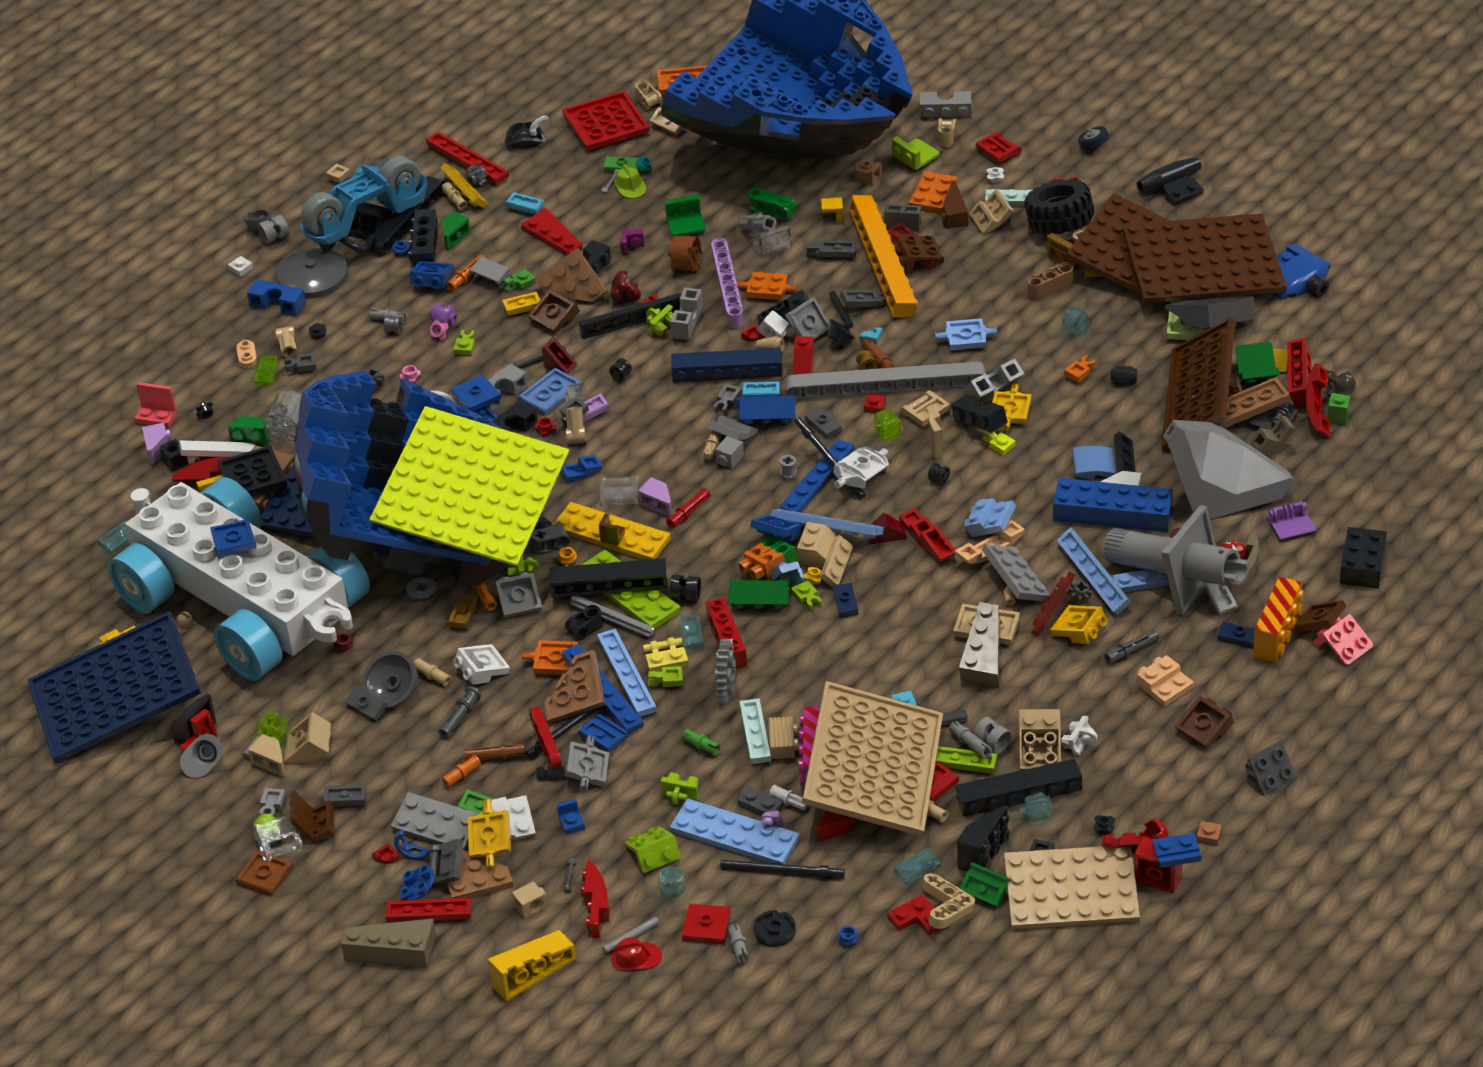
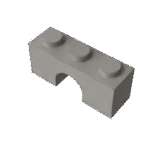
(955, 107)
(684, 321)
(508, 380)
(995, 381)

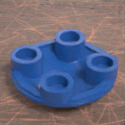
(417, 883)

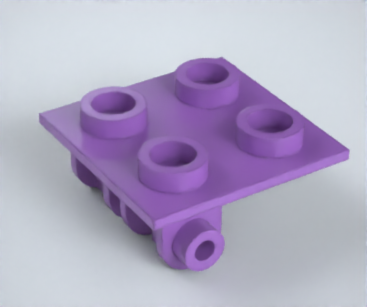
(1291, 520)

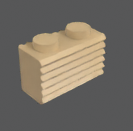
(782, 737)

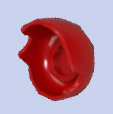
(1154, 829)

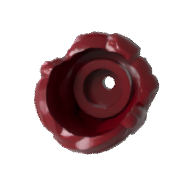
(623, 288)

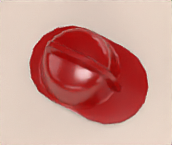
(635, 955)

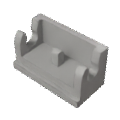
(491, 271)

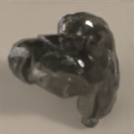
(1341, 384)

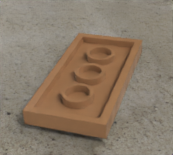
(1255, 401)

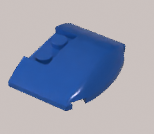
(1298, 267)

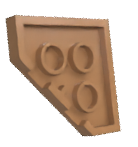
(573, 278)
(577, 689)
(477, 879)

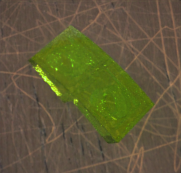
(266, 370)

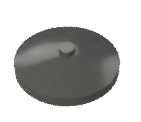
(313, 271)

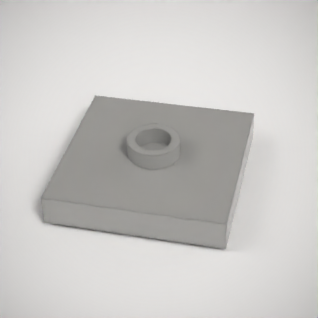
(808, 319)

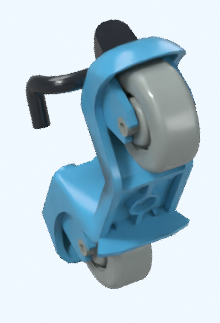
(330, 215)

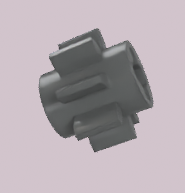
(476, 175)
(377, 378)
(1079, 592)

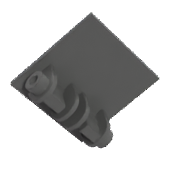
(1269, 419)
(1271, 767)

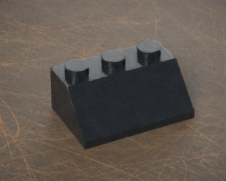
(368, 219)

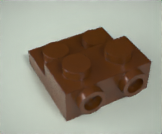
(554, 311)
(1205, 721)

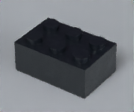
(1363, 557)

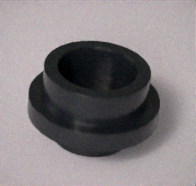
(317, 331)

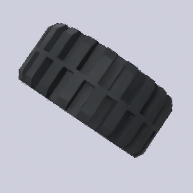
(1059, 206)

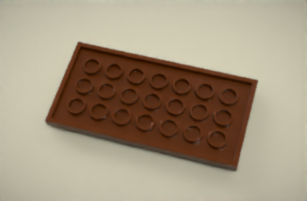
(1200, 377)

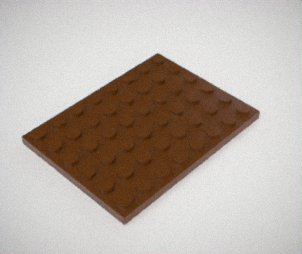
(1203, 258)

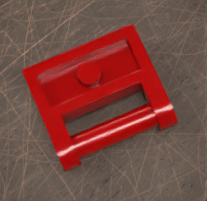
(997, 147)

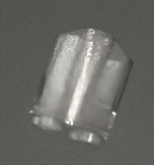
(283, 416)

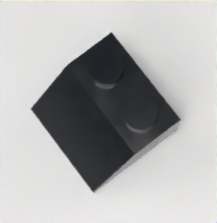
(182, 727)

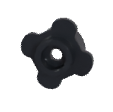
(204, 410)
(1104, 824)

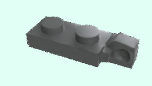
(832, 249)

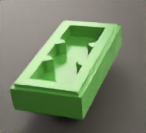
(614, 163)

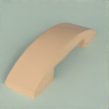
(974, 554)

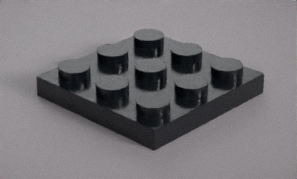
(254, 470)

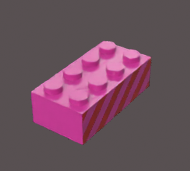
(809, 722)

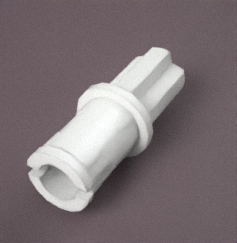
(787, 797)

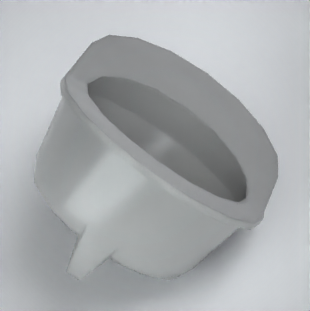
(201, 756)

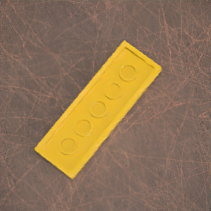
(638, 541)

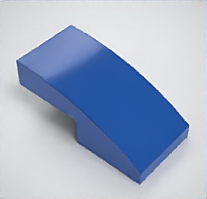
(585, 467)

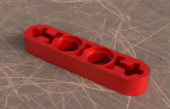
(545, 737)

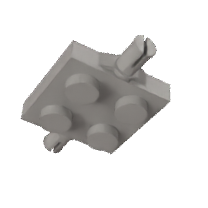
(586, 763)

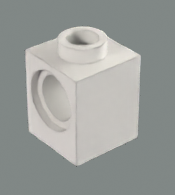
(773, 326)

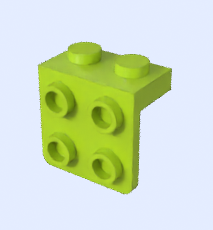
(914, 153)
(654, 848)

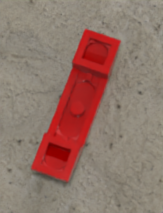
(1317, 380)

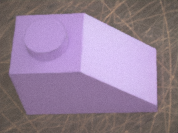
(154, 437)
(655, 496)

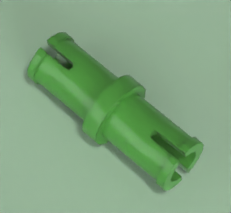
(701, 742)

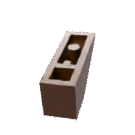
(954, 209)

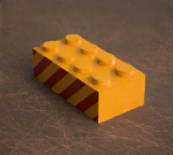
(1278, 619)

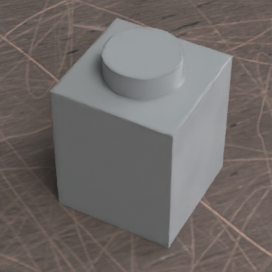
(729, 452)

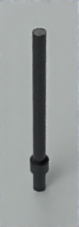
(809, 434)
(560, 731)
(822, 871)

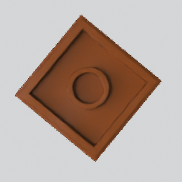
(263, 875)

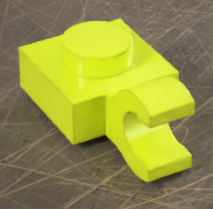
(1000, 443)

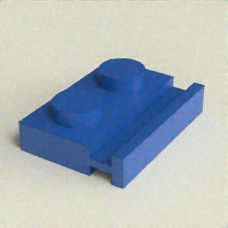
(606, 733)
(1176, 850)

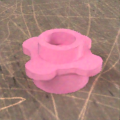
(435, 327)
(410, 373)

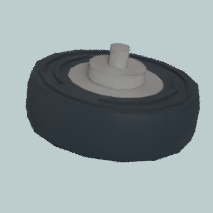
(1093, 137)

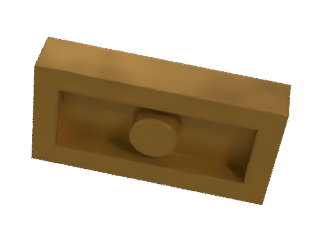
(463, 611)

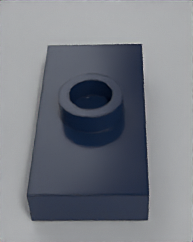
(845, 600)
(1236, 634)

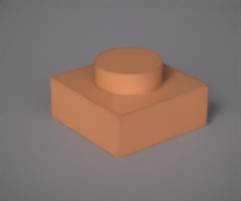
(1209, 833)

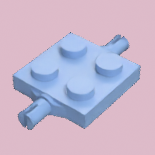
(966, 334)

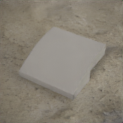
(732, 428)

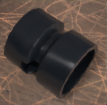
(685, 588)

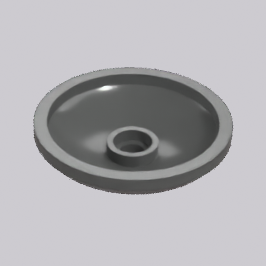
(385, 672)

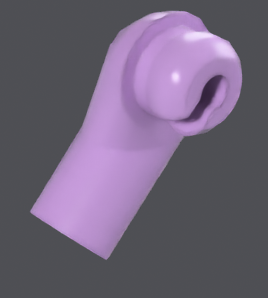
(771, 818)

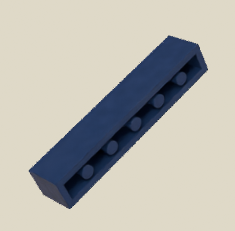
(726, 364)

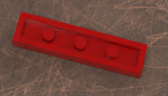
(428, 909)

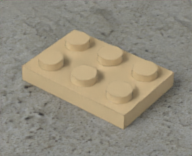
(1008, 623)

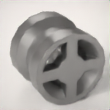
(393, 324)

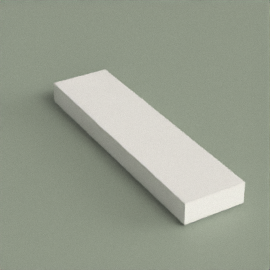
(213, 448)

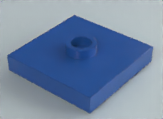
(476, 393)
(233, 537)

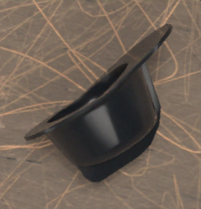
(839, 334)

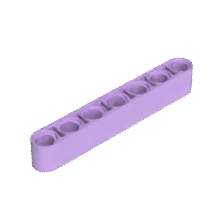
(727, 283)

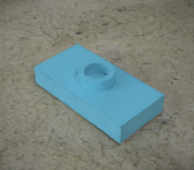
(524, 203)
(761, 389)

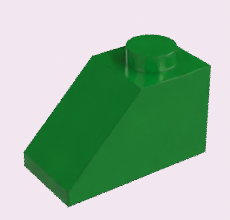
(455, 228)

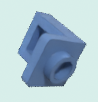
(789, 570)

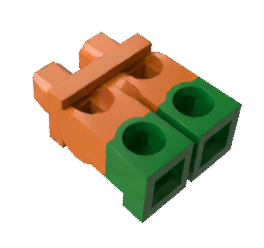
(765, 556)

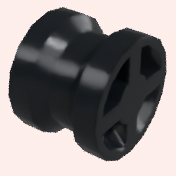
(1317, 285)
(620, 369)
(938, 473)

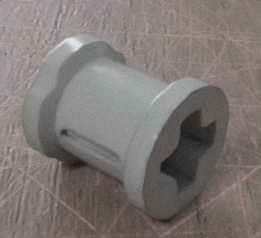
(788, 467)

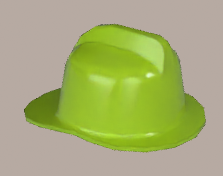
(629, 182)

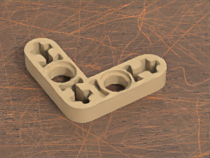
(956, 901)

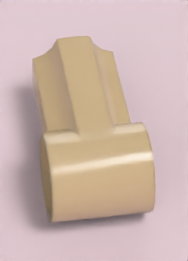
(286, 340)
(575, 430)

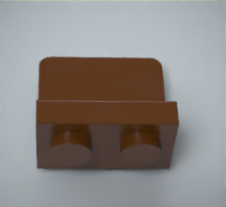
(916, 248)
(314, 822)

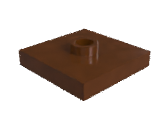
(1320, 616)

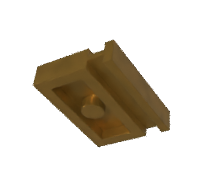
(1058, 248)

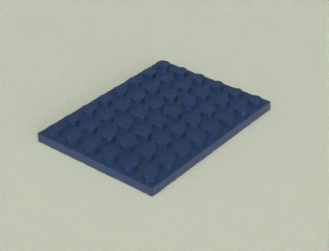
(113, 686)

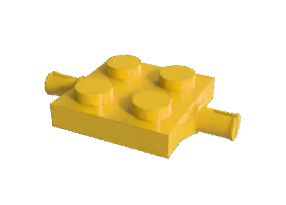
(1015, 405)
(489, 833)

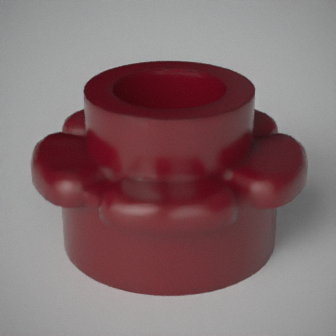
(343, 642)

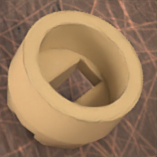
(184, 620)

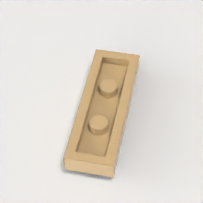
(836, 561)

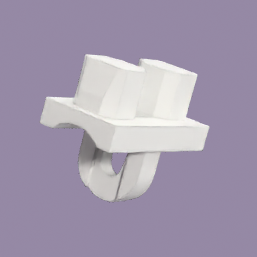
(1077, 729)

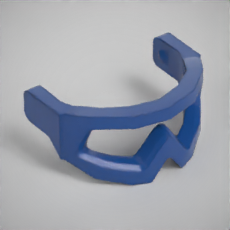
(423, 854)

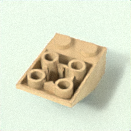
(1039, 737)

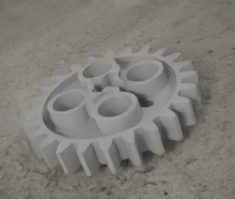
(725, 671)

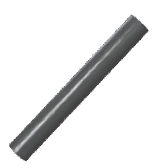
(529, 360)

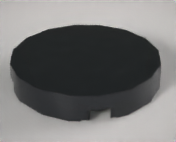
(774, 928)

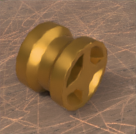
(866, 360)

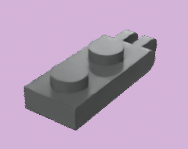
(863, 298)

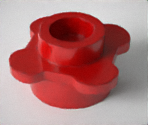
(545, 425)

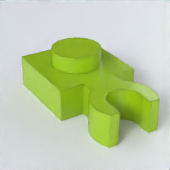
(465, 344)
(806, 594)

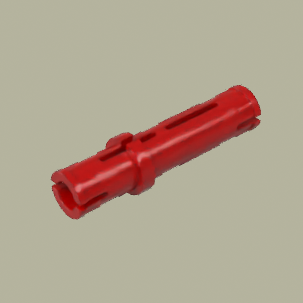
(682, 512)

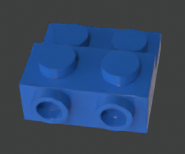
(431, 274)
(777, 527)

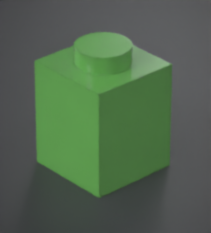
(1338, 408)

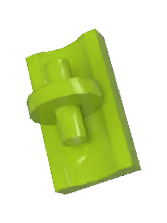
(657, 319)
(528, 565)
(680, 789)

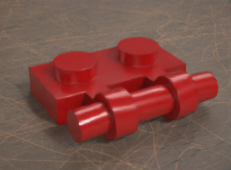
(1127, 839)

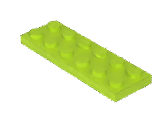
(644, 605)

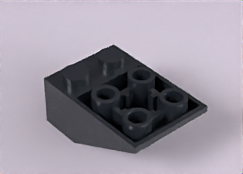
(983, 839)

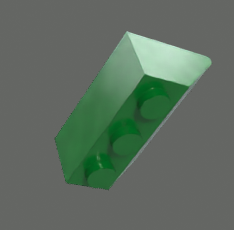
(759, 593)

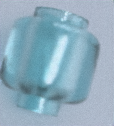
(1075, 320)
(1037, 807)
(671, 882)

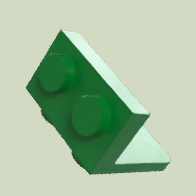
(684, 216)
(1256, 362)
(249, 430)

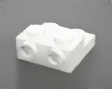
(480, 663)
(519, 814)

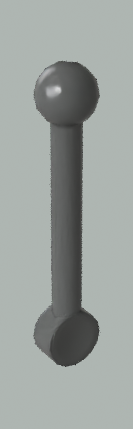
(571, 862)

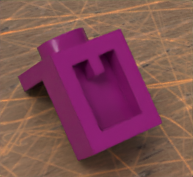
(631, 239)

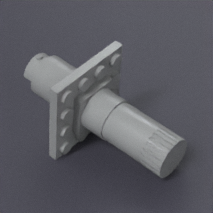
(1186, 558)

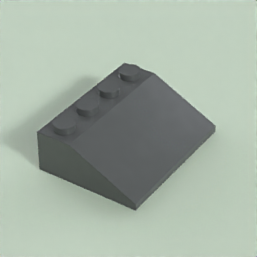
(1212, 311)

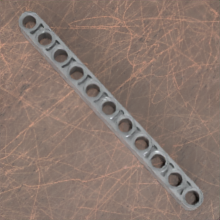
(882, 380)

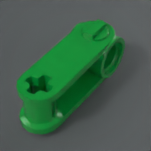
(771, 204)

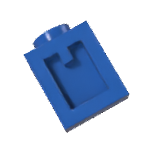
(570, 817)

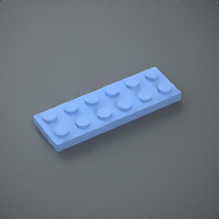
(734, 832)

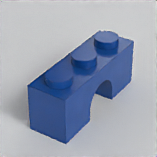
(264, 293)

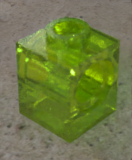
(887, 424)
(273, 720)

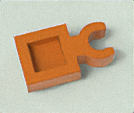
(1079, 370)

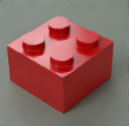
(1148, 871)

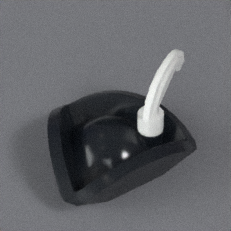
(526, 134)

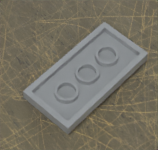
(1016, 572)
(432, 820)

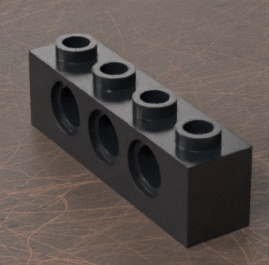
(423, 236)

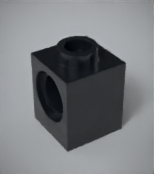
(171, 455)

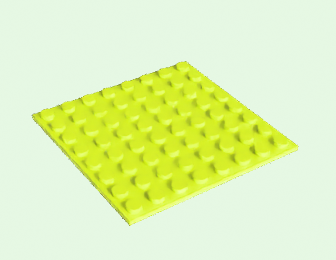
(470, 486)

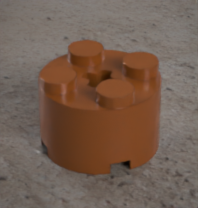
(685, 253)

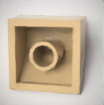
(815, 545)
(308, 740)

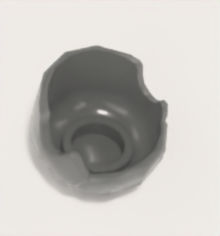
(256, 217)

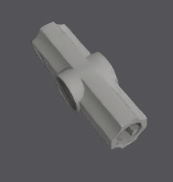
(757, 223)

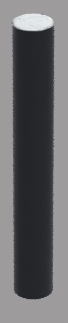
(841, 309)

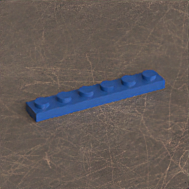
(816, 478)
(615, 703)

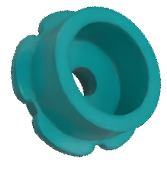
(643, 164)

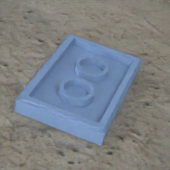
(548, 391)

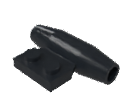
(1174, 180)

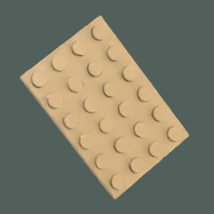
(1071, 887)

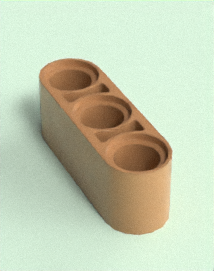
(1050, 280)

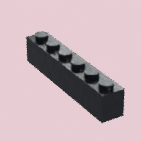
(608, 577)
(1014, 787)

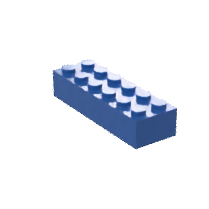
(1112, 504)

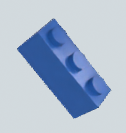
(765, 409)

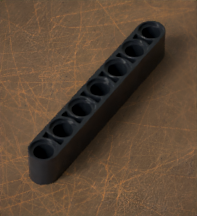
(400, 223)

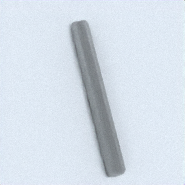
(615, 617)

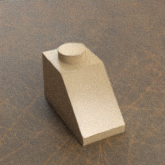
(267, 755)

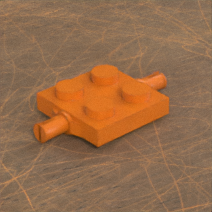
(767, 286)
(548, 657)

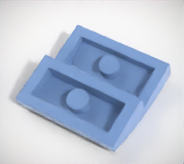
(1093, 461)

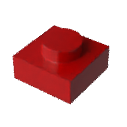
(874, 403)

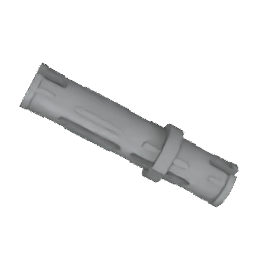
(967, 737)

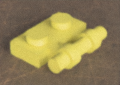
(667, 658)

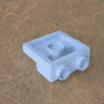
(989, 517)

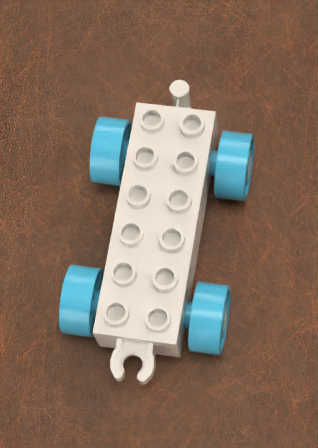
(268, 592)

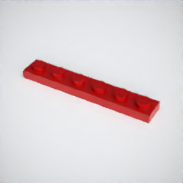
(466, 156)

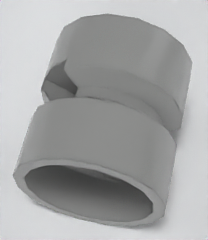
(274, 229)
(993, 734)

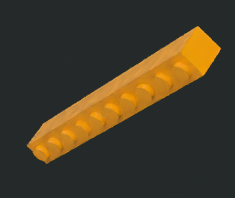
(882, 256)

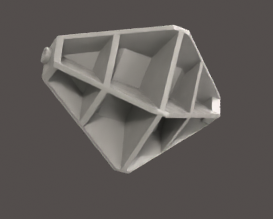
(1223, 469)

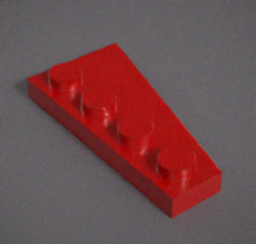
(551, 231)

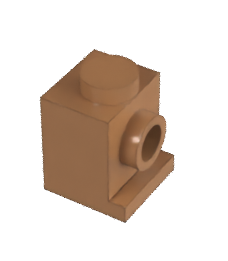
(867, 172)

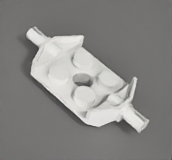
(860, 467)

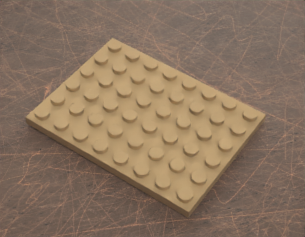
(873, 758)

